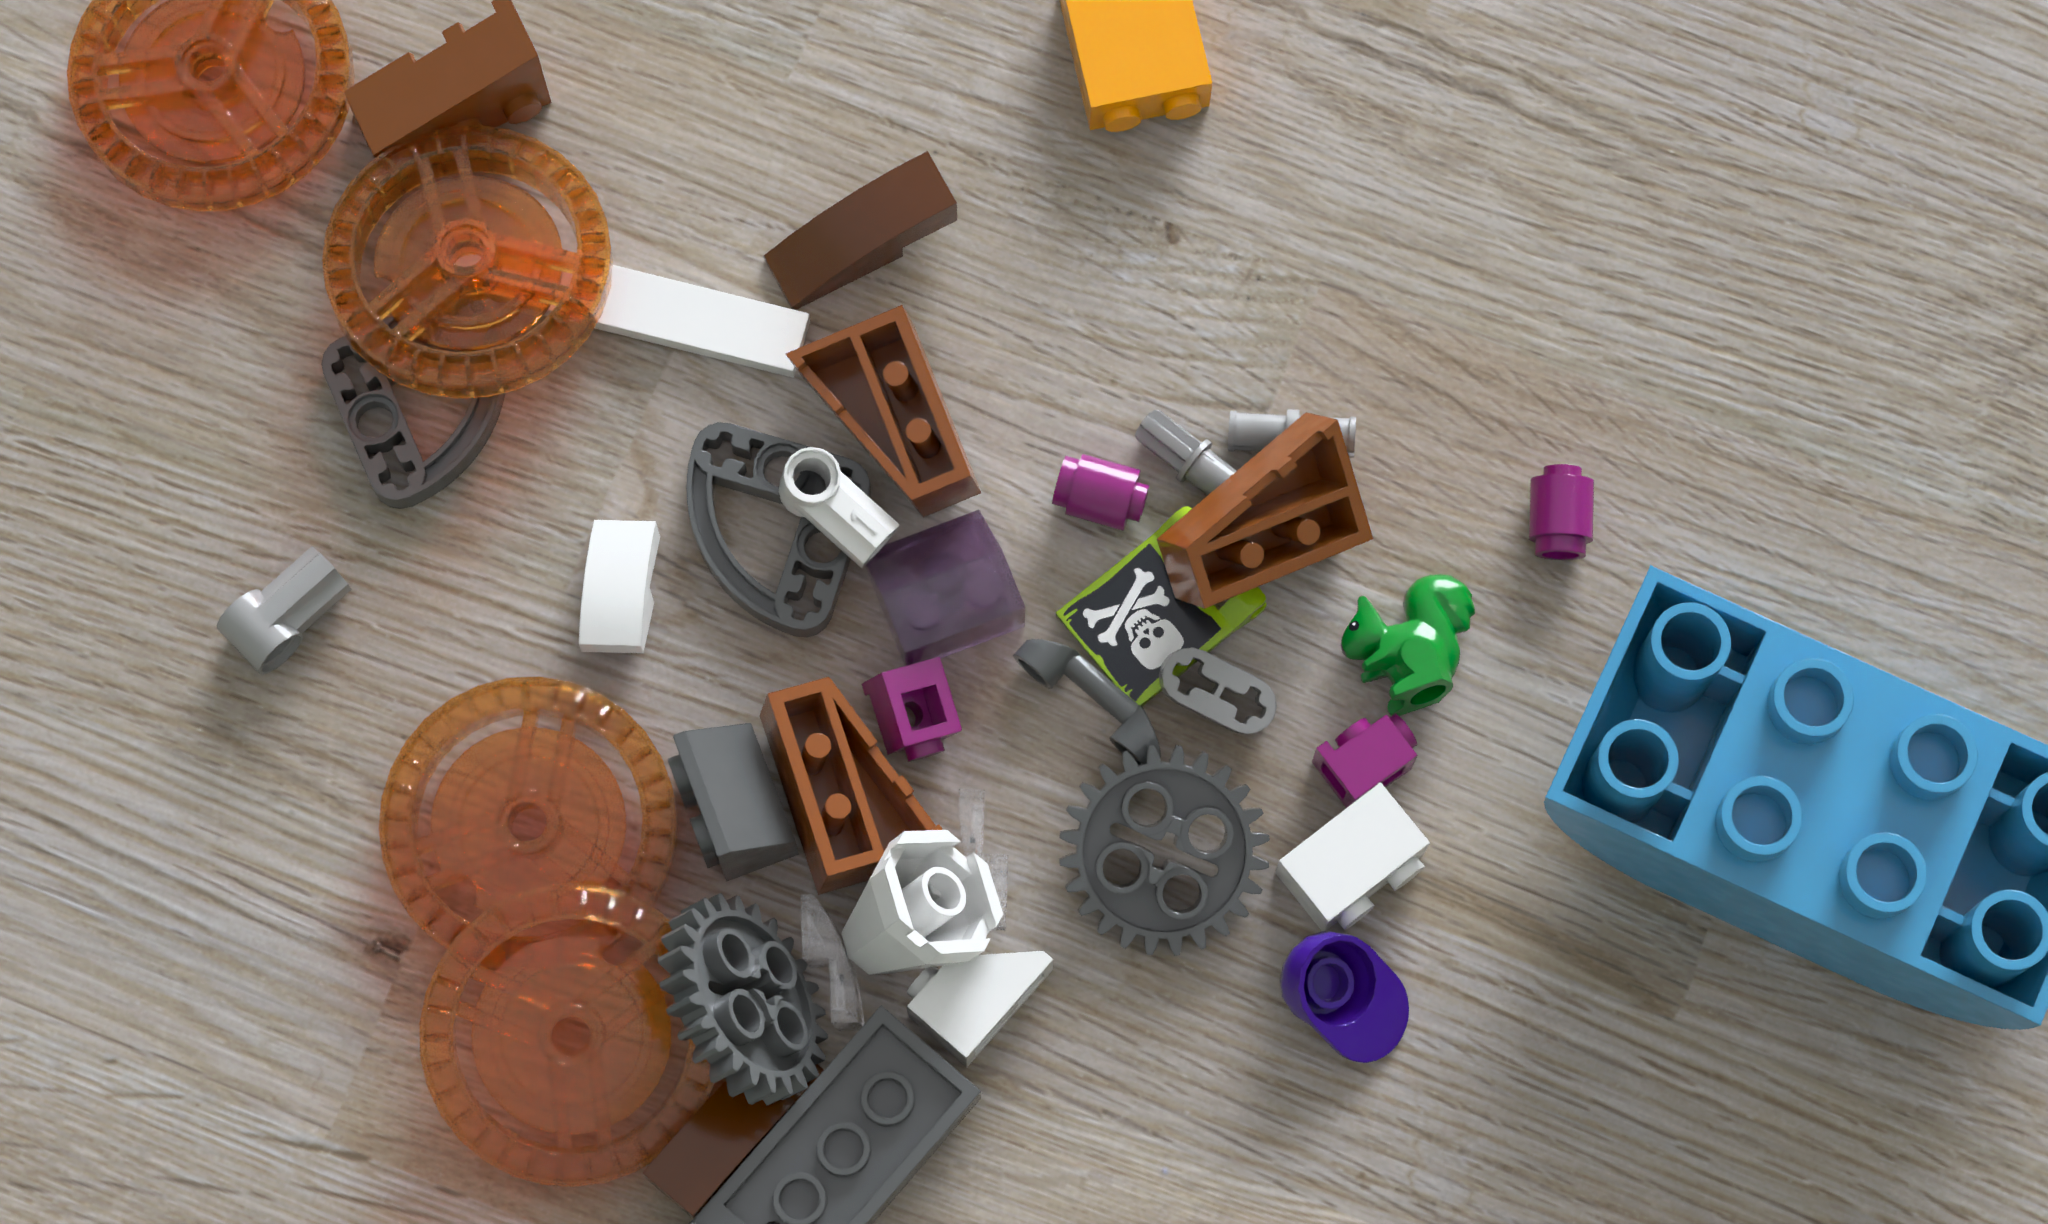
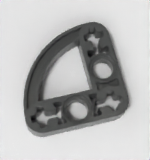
(434, 472)
(726, 570)

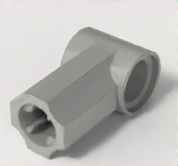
(270, 622)

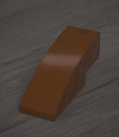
(862, 231)
(714, 1146)

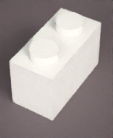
(1353, 859)

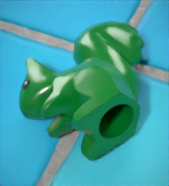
(1417, 653)

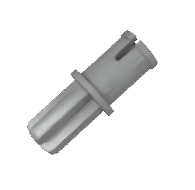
(1183, 452)

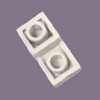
(617, 586)

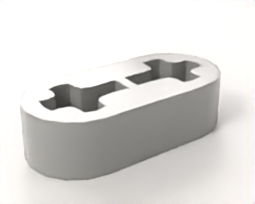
(1210, 704)

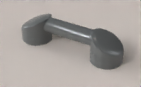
(1050, 661)

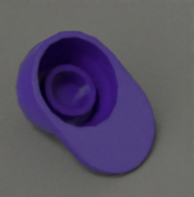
(1346, 995)

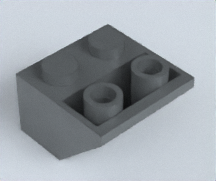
(738, 803)

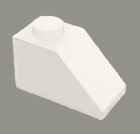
(974, 999)

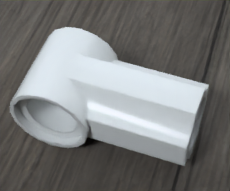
(841, 510)

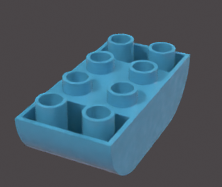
(1816, 805)

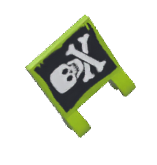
(1134, 620)

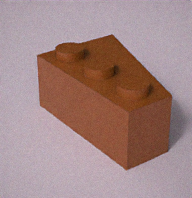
(891, 404)
(1269, 517)
(837, 783)

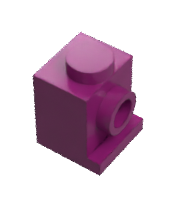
(924, 691)
(1366, 757)

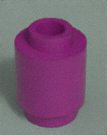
(1100, 491)
(1561, 512)

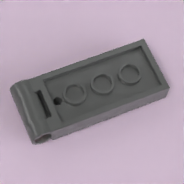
(850, 1135)

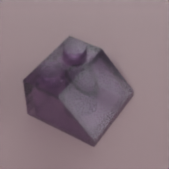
(946, 589)

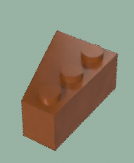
(473, 79)

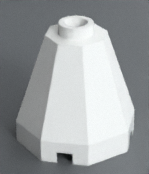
(922, 907)

